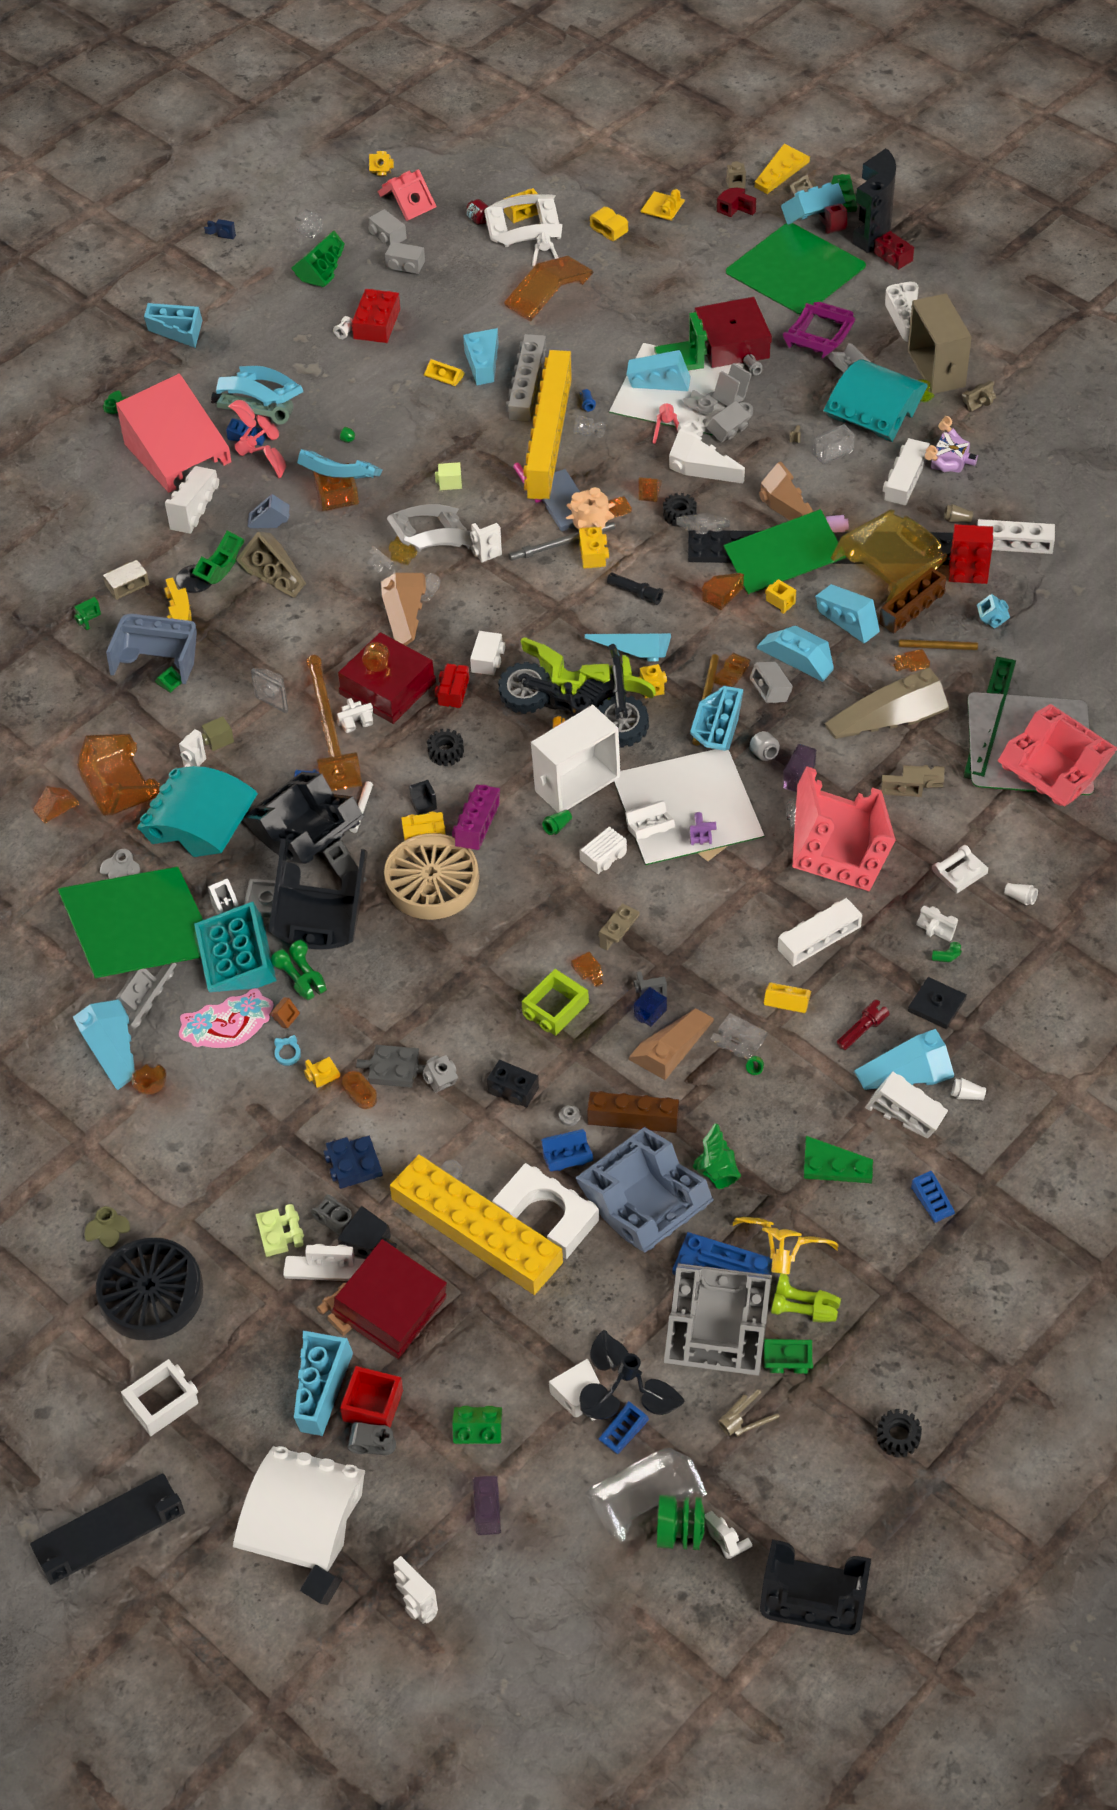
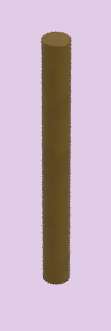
(938, 644)

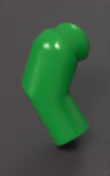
(948, 955)

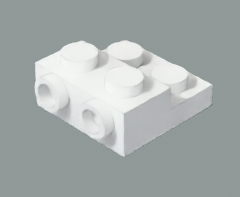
(417, 1593)

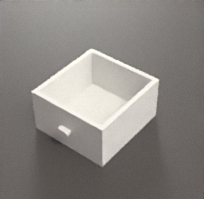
(576, 759)

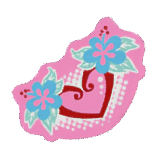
(228, 1022)

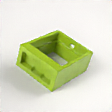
(567, 987)

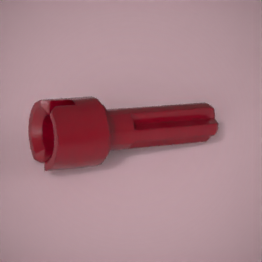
(870, 1018)

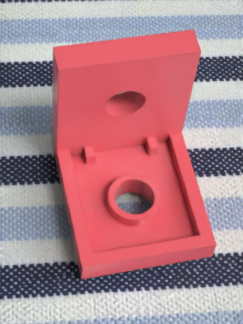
(403, 187)

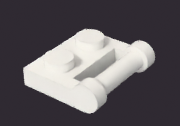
(962, 875)

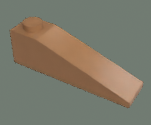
(782, 495)
(402, 601)
(669, 1046)

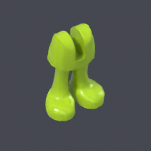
(824, 1303)

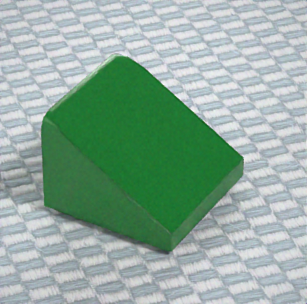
(169, 679)

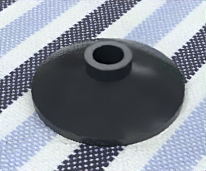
(188, 580)

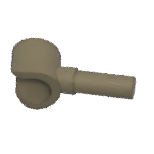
(795, 435)

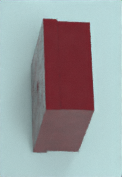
(734, 331)
(393, 688)
(389, 1299)

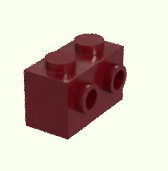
(894, 250)

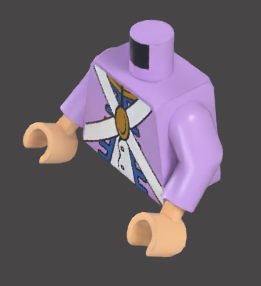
(951, 450)

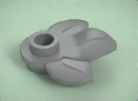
(701, 403)
(119, 868)

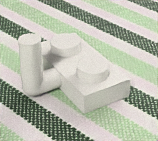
(725, 1536)

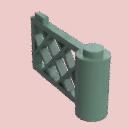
(278, 412)

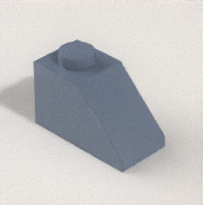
(269, 513)

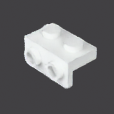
(486, 542)
(192, 749)
(649, 820)

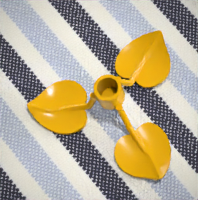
(781, 1259)

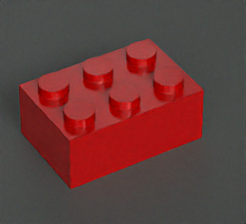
(376, 315)
(971, 554)

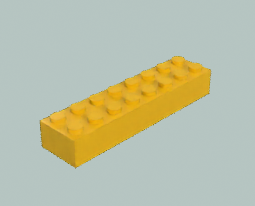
(476, 1224)

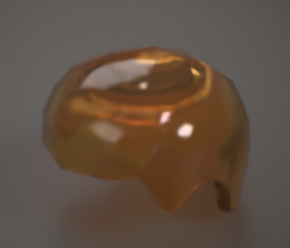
(148, 1079)

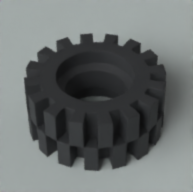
(678, 502)
(449, 755)
(901, 1420)

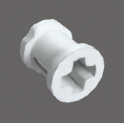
(344, 327)

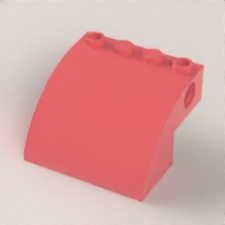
(1057, 755)

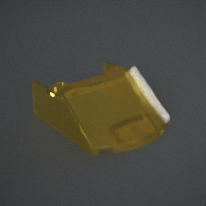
(893, 549)

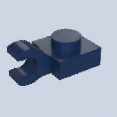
(223, 228)

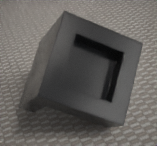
(423, 797)
(321, 1585)

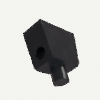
(365, 1233)

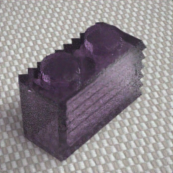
(802, 757)
(486, 1505)

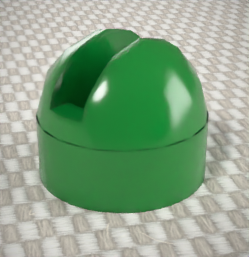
(347, 435)
(750, 1065)

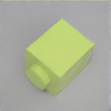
(449, 476)

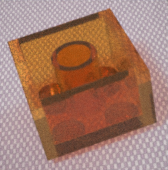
(335, 491)

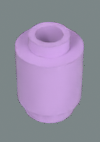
(838, 523)

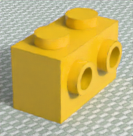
(523, 211)
(592, 547)

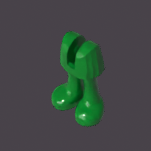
(302, 983)

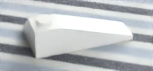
(697, 459)

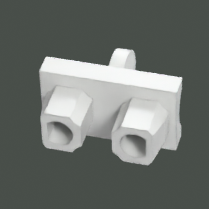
(354, 712)
(936, 923)

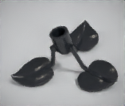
(601, 1404)

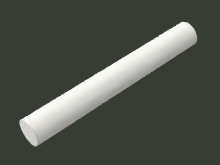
(363, 801)

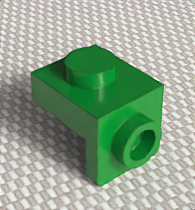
(87, 611)

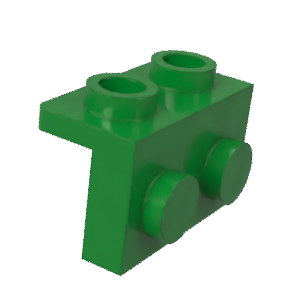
(788, 1354)
(477, 1425)

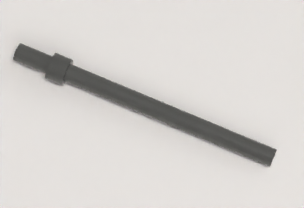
(528, 551)

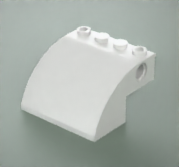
(298, 1508)

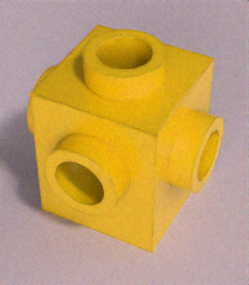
(376, 159)
(654, 676)

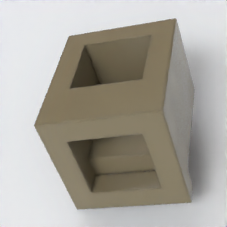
(735, 172)

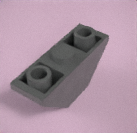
(341, 858)

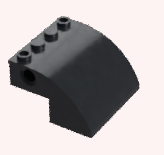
(876, 200)
(304, 815)

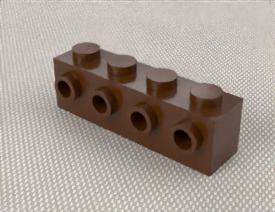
(912, 600)
(633, 1111)

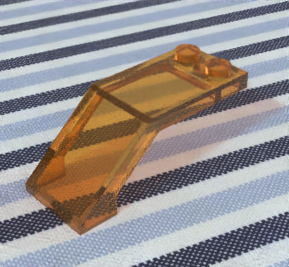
(543, 283)

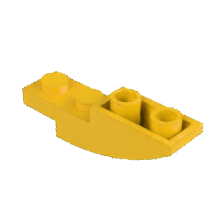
(179, 601)

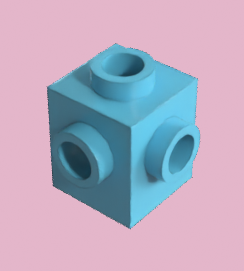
(993, 611)

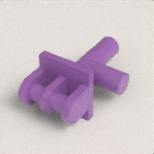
(701, 830)

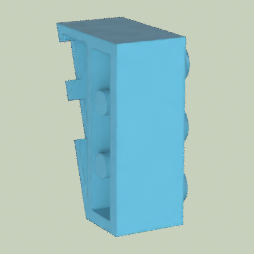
(812, 202)
(482, 354)
(659, 372)
(849, 611)

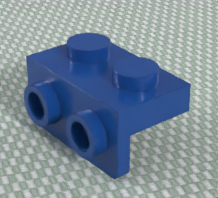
(566, 1150)

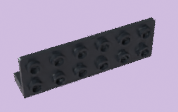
(107, 1528)

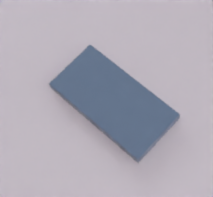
(560, 496)

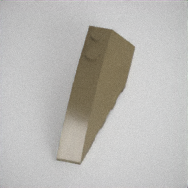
(897, 703)

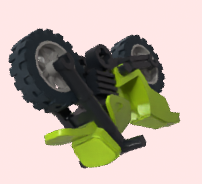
(578, 689)

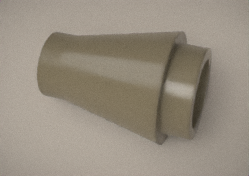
(957, 514)

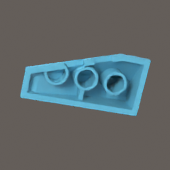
(640, 645)
(107, 1035)
(917, 1060)

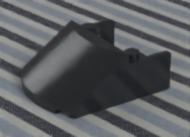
(315, 914)

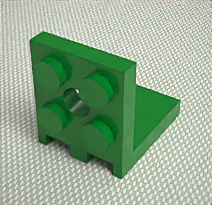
(692, 350)

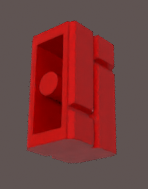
(452, 685)

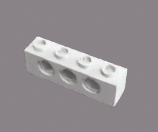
(1021, 536)

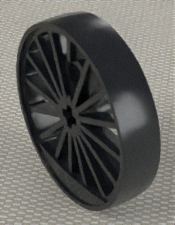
(150, 1288)

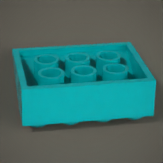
(235, 950)

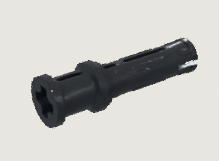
(642, 590)

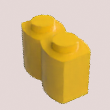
(609, 223)

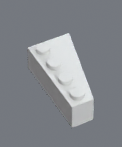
(191, 499)

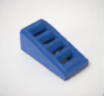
(237, 429)
(925, 1184)
(623, 1415)

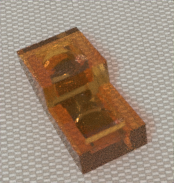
(733, 670)

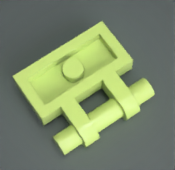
(272, 1231)

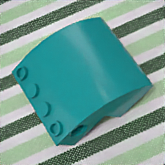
(874, 398)
(197, 809)

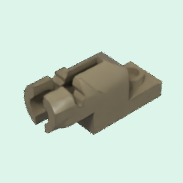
(913, 780)

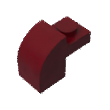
(735, 199)
(834, 218)

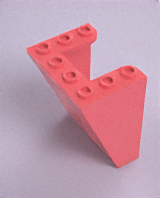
(170, 430)
(840, 835)

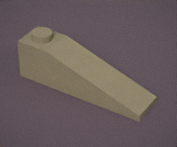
(271, 564)

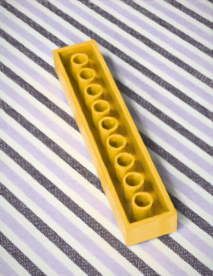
(548, 425)

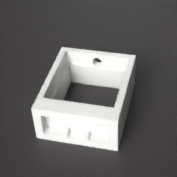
(169, 1413)

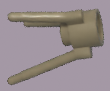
(732, 1421)

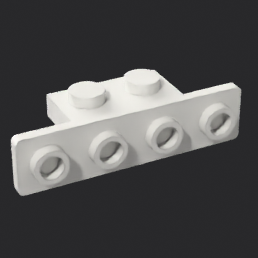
(323, 1263)

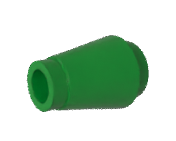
(556, 822)

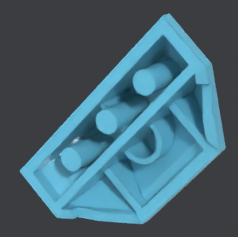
(800, 651)
(717, 718)

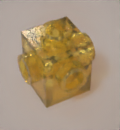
(401, 552)

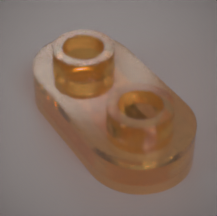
(361, 1091)

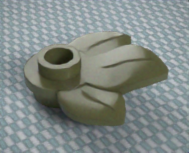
(106, 1230)

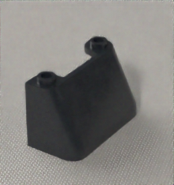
(814, 1593)

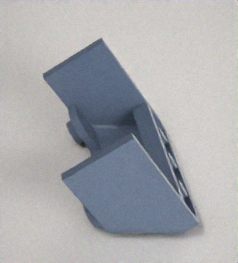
(156, 637)

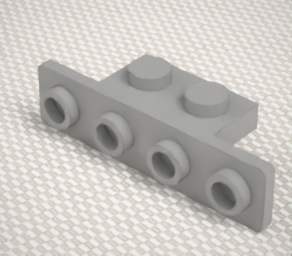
(141, 990)

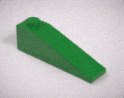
(320, 262)

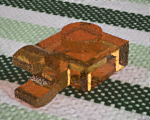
(913, 660)
(588, 966)

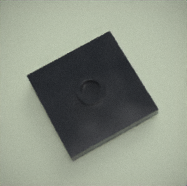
(937, 1002)

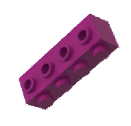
(476, 817)

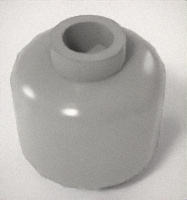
(764, 746)

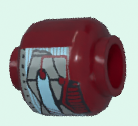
(476, 212)

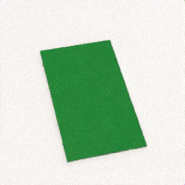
(783, 551)

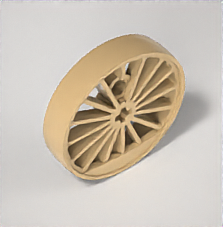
(431, 876)

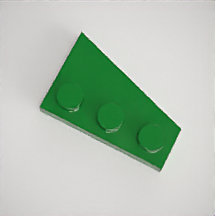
(847, 190)
(835, 1164)

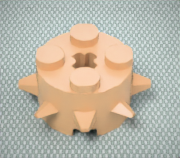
(590, 509)

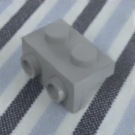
(845, 359)

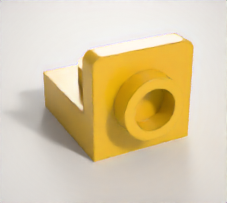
(321, 1072)

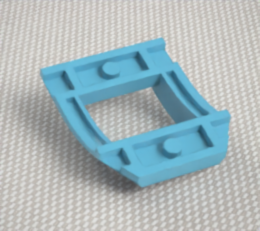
(245, 384)
(334, 469)

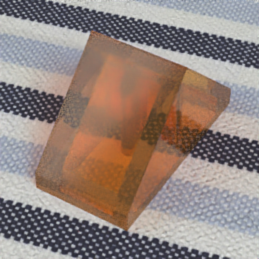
(649, 489)
(53, 803)

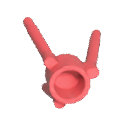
(666, 415)

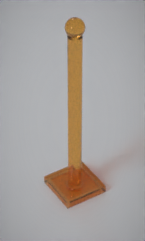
(338, 769)

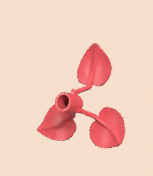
(248, 443)

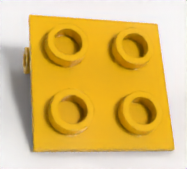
(663, 205)

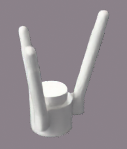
(543, 243)

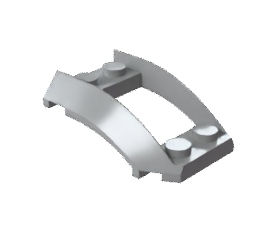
(453, 534)

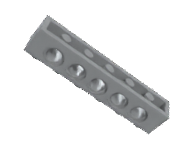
(526, 377)

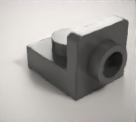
(658, 984)

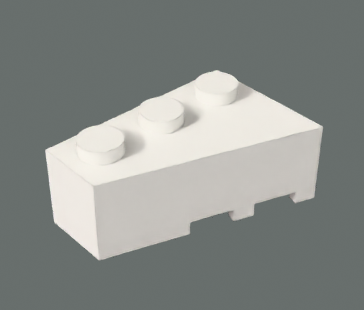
(907, 1104)

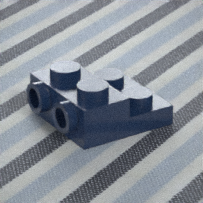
(352, 1161)

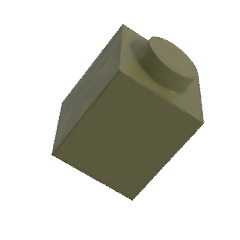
(217, 734)

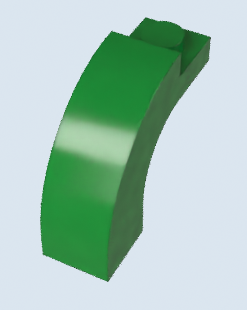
(221, 561)

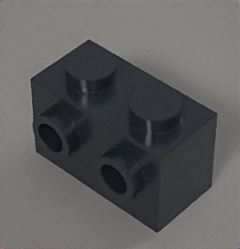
(512, 1083)

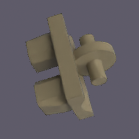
(981, 395)

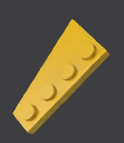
(781, 167)

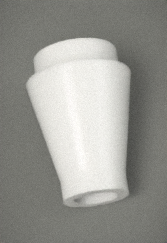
(1023, 893)
(967, 1090)

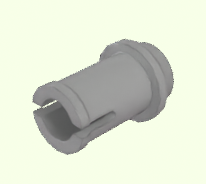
(755, 367)

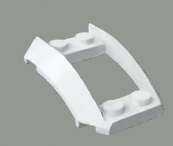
(546, 212)

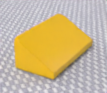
(443, 373)
(787, 997)

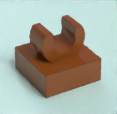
(285, 1012)

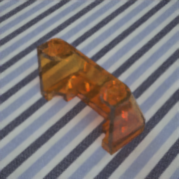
(112, 774)

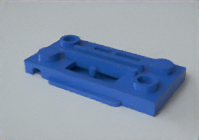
(715, 1254)

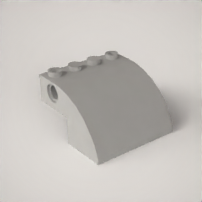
(718, 1319)

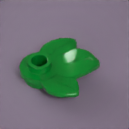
(110, 403)

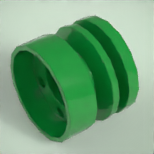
(679, 1522)

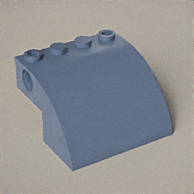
(644, 1189)

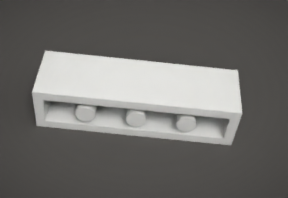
(905, 472)
(819, 931)

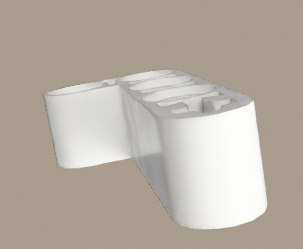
(899, 303)

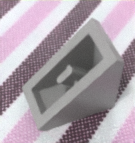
(222, 896)

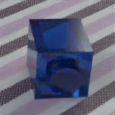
(650, 1007)

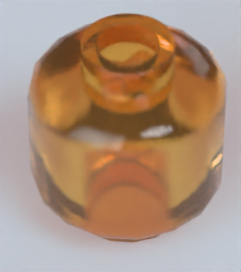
(375, 657)

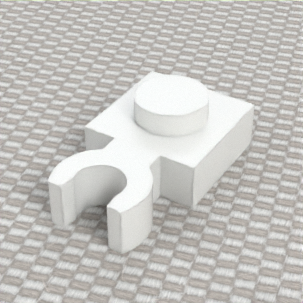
(695, 427)

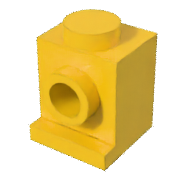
(781, 595)

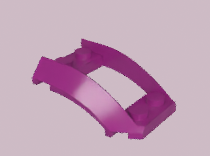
(797, 333)

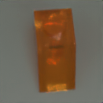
(722, 589)

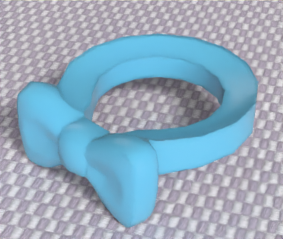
(292, 1040)

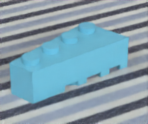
(320, 1379)

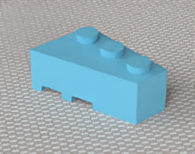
(174, 322)

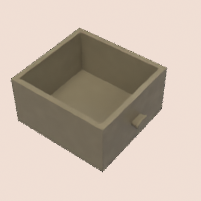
(939, 343)

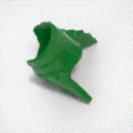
(718, 1160)

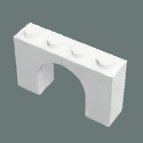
(531, 1186)

